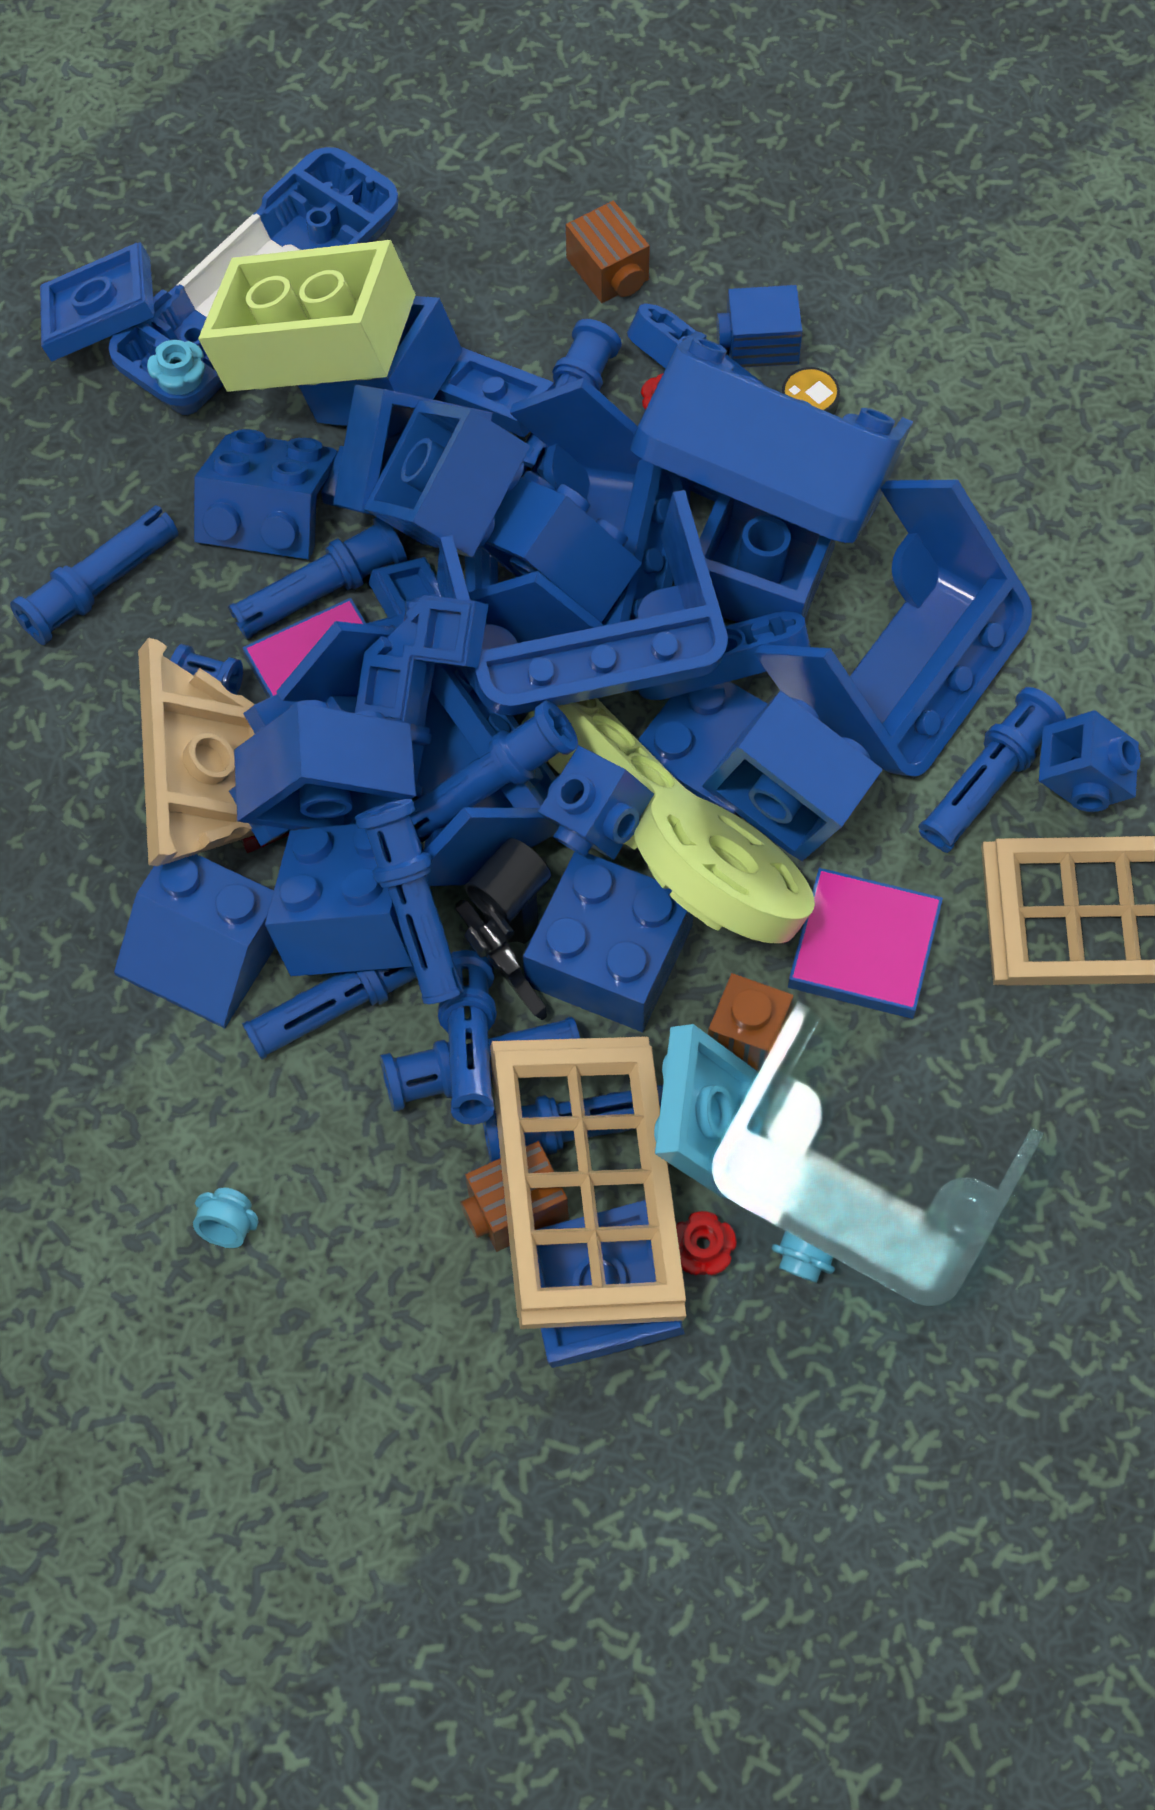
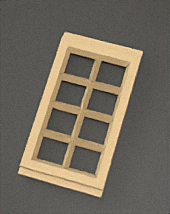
(1007, 914)
(600, 1301)

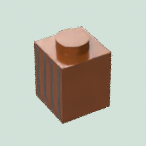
(608, 252)
(750, 1019)
(486, 1201)

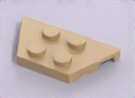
(188, 757)

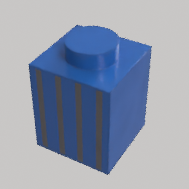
(761, 326)

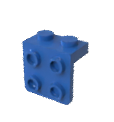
(261, 493)

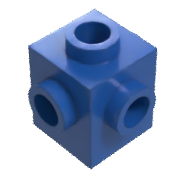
(1089, 761)
(595, 804)

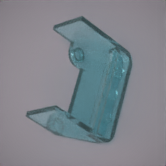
(776, 1174)

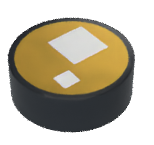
(814, 387)

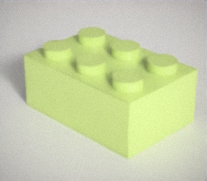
(308, 316)

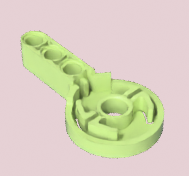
(697, 849)

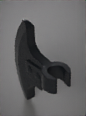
(492, 941)

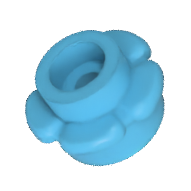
(177, 377)
(222, 1209)
(802, 1258)

